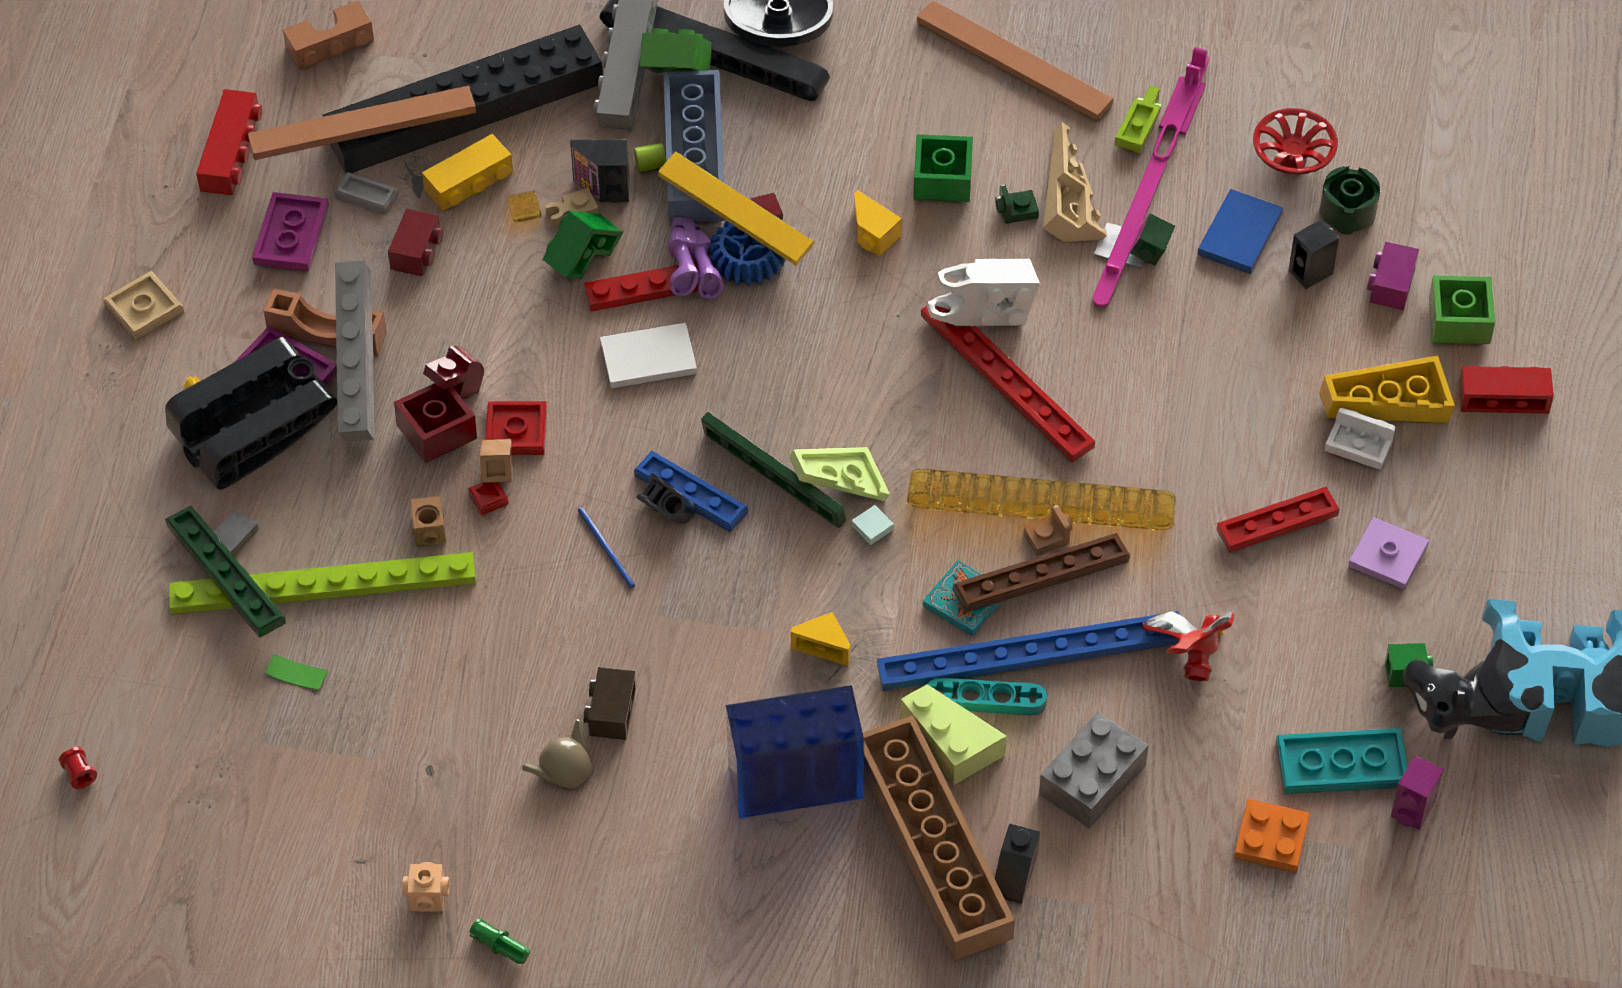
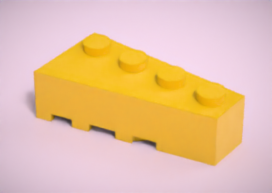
(1391, 392)

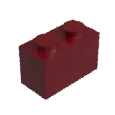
(415, 242)

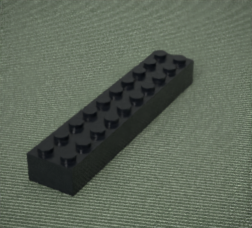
(500, 89)

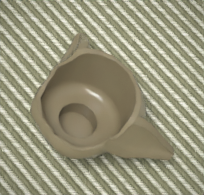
(564, 760)

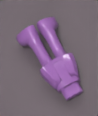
(689, 245)

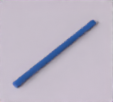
(605, 546)

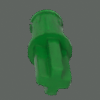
(499, 941)

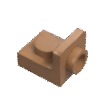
(1049, 532)

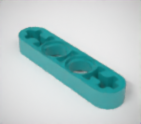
(988, 689)

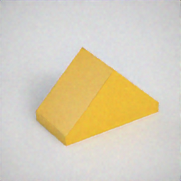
(822, 639)

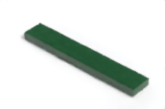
(773, 470)
(225, 571)

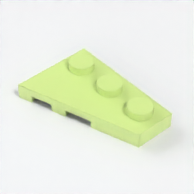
(840, 469)

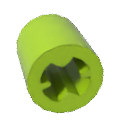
(649, 157)

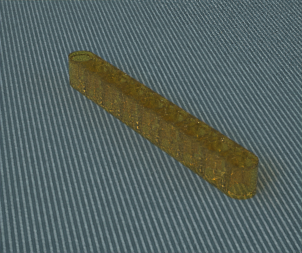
(1036, 497)

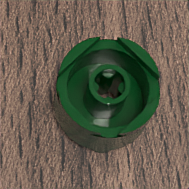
(1349, 199)

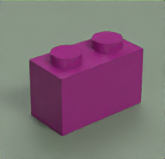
(1393, 276)
(1416, 792)

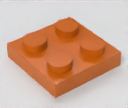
(1272, 835)

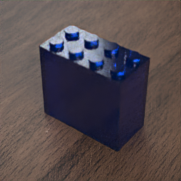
(795, 751)

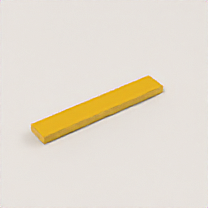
(736, 208)

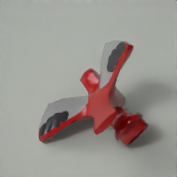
(1196, 642)

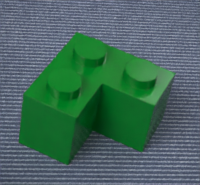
(579, 240)

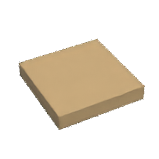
(143, 305)

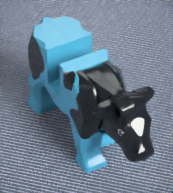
(1522, 681)

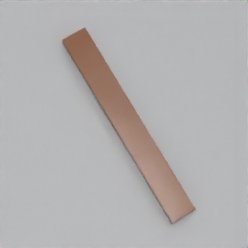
(1015, 60)
(361, 122)

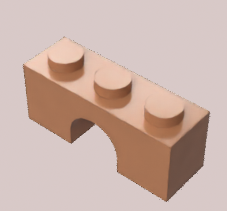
(311, 45)

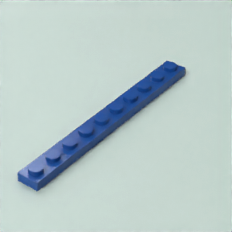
(1020, 652)

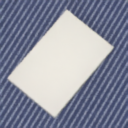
(648, 355)

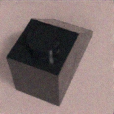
(1017, 862)

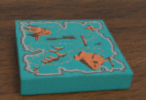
(946, 605)

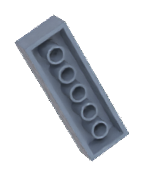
(695, 132)

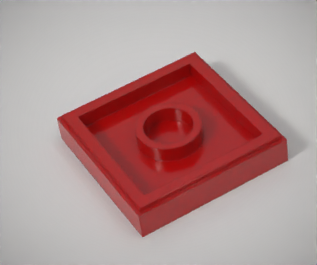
(521, 422)

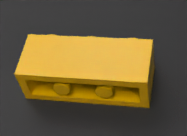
(467, 172)

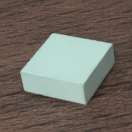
(872, 525)

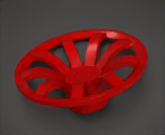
(1295, 148)

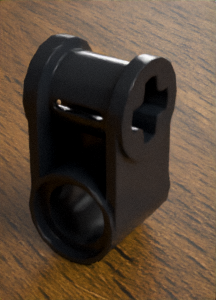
(663, 498)

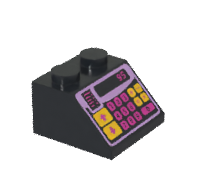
(602, 168)

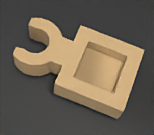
(577, 201)

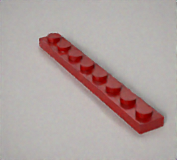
(1015, 386)

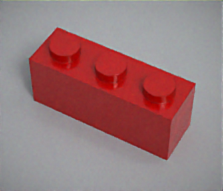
(1506, 389)

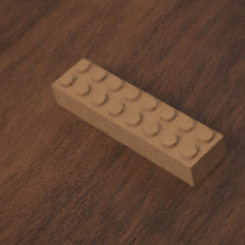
(935, 839)

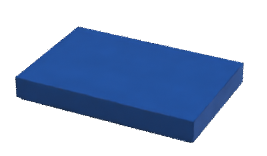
(1240, 231)

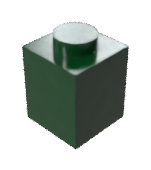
(1152, 239)

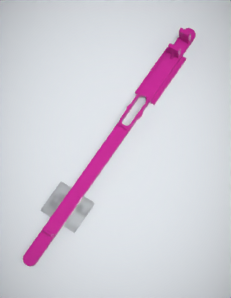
(1121, 239)

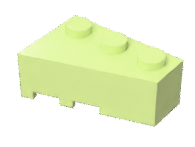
(954, 735)

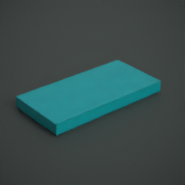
(1341, 760)

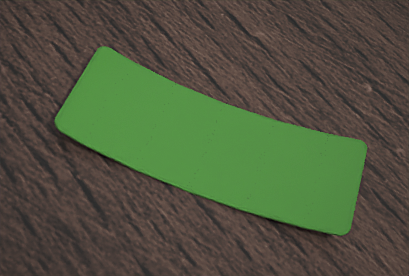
(295, 672)

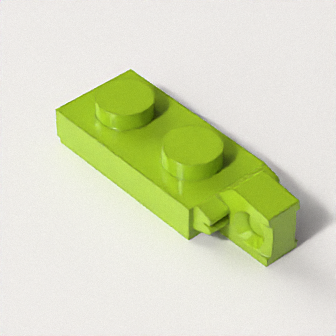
(1139, 121)

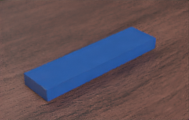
(708, 500)

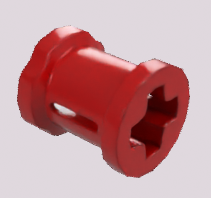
(77, 767)

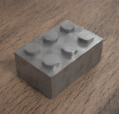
(1093, 769)

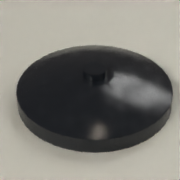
(778, 21)

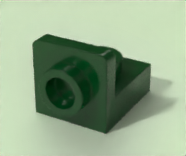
(1017, 205)

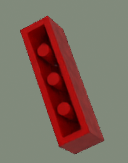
(228, 142)

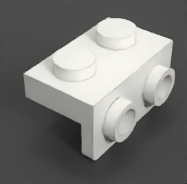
(1360, 438)

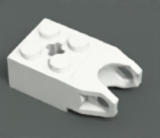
(987, 293)

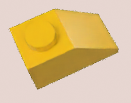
(875, 225)

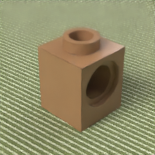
(496, 460)
(428, 511)

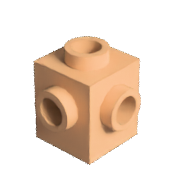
(426, 887)

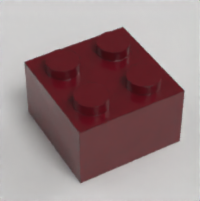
(435, 421)

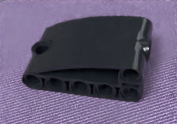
(248, 412)

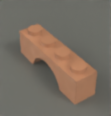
(297, 319)

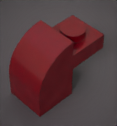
(456, 371)

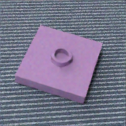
(1388, 553)

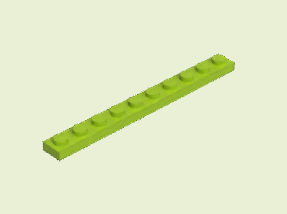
(334, 581)

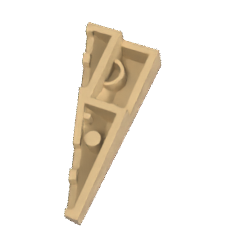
(1069, 195)

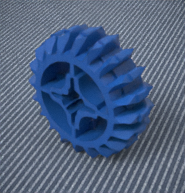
(742, 257)

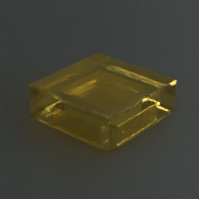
(524, 206)

